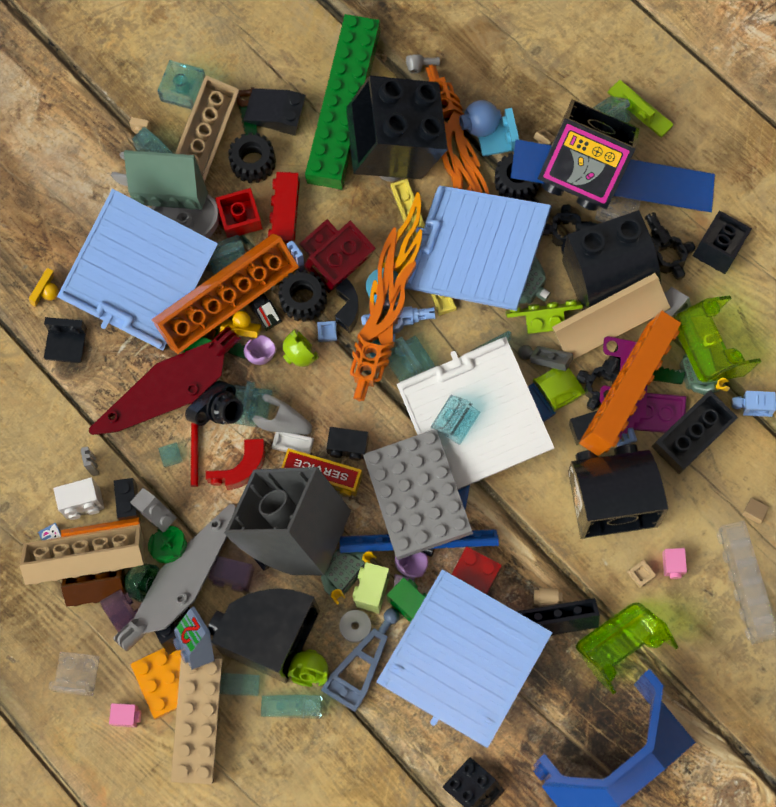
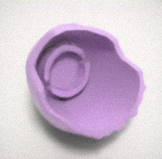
(259, 350)
(413, 565)

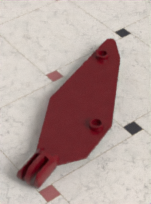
(169, 385)

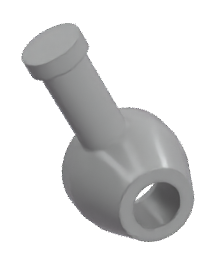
(415, 62)

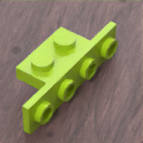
(642, 109)
(544, 317)

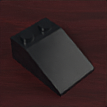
(275, 109)
(722, 242)

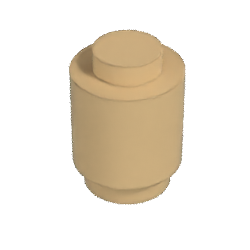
(547, 597)

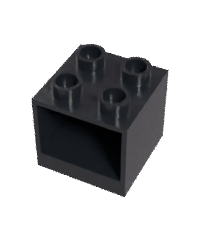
(396, 127)

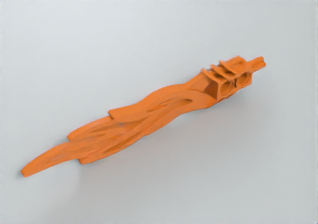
(470, 166)

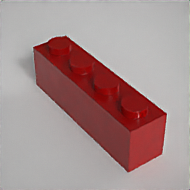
(285, 206)

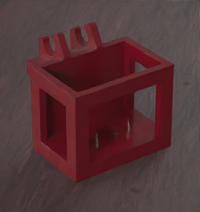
(336, 252)

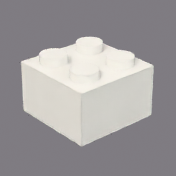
(79, 498)

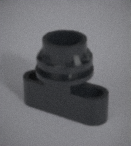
(217, 405)

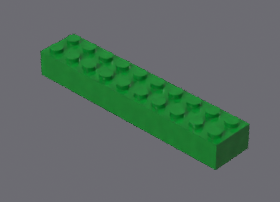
(348, 73)

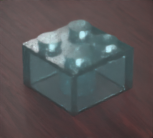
(180, 84)

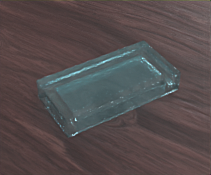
(239, 684)

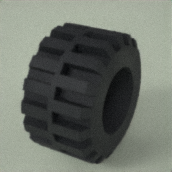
(245, 146)
(511, 189)
(298, 282)

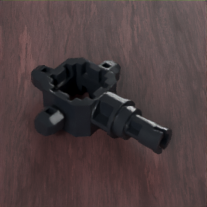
(565, 216)
(663, 240)
(609, 371)

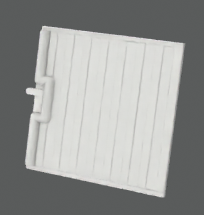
(508, 421)

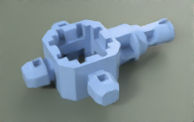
(408, 316)

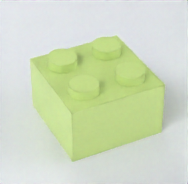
(372, 587)

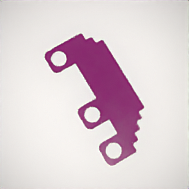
(624, 350)

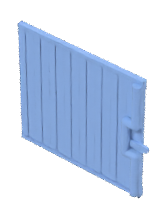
(478, 247)
(135, 267)
(464, 658)

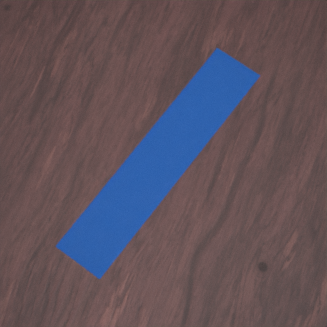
(640, 181)

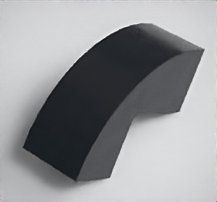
(349, 313)

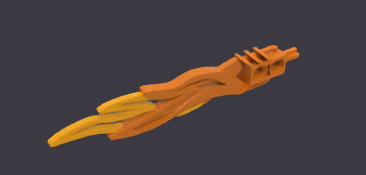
(384, 330)

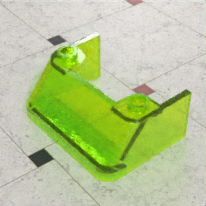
(705, 346)
(620, 638)

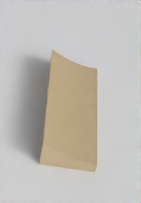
(612, 316)

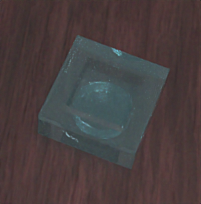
(170, 455)

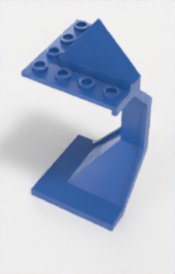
(664, 745)

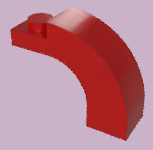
(239, 476)

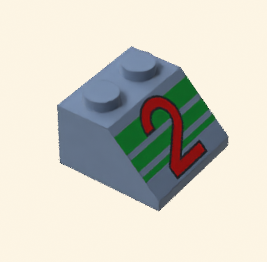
(193, 640)

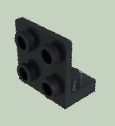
(65, 340)
(473, 786)

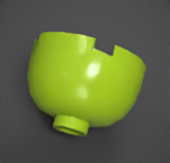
(298, 350)
(308, 668)

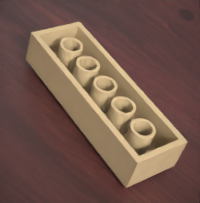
(207, 122)
(82, 554)
(196, 723)

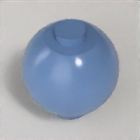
(480, 118)

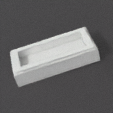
(297, 442)

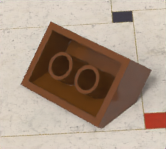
(92, 587)

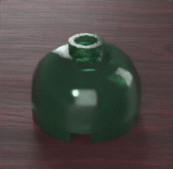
(139, 580)

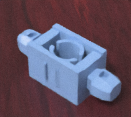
(756, 403)

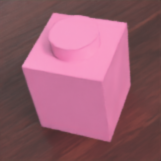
(674, 563)
(124, 715)

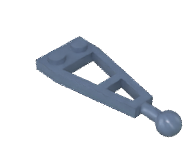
(345, 692)

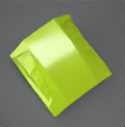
(559, 387)

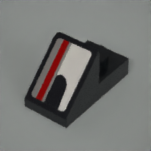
(265, 312)

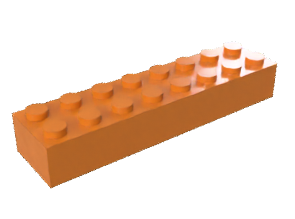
(225, 293)
(630, 384)

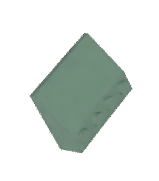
(165, 179)

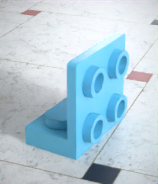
(503, 138)

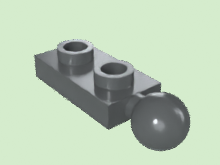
(546, 357)

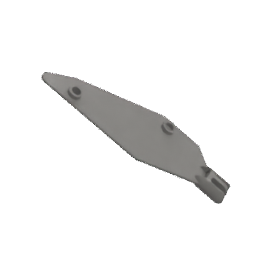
(177, 582)

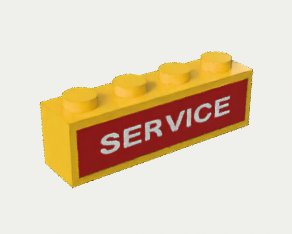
(341, 477)

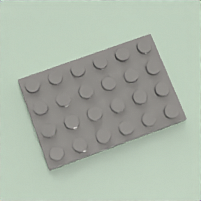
(417, 494)

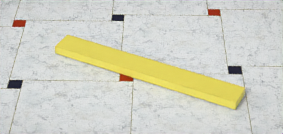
(404, 198)

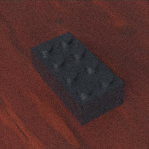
(694, 432)

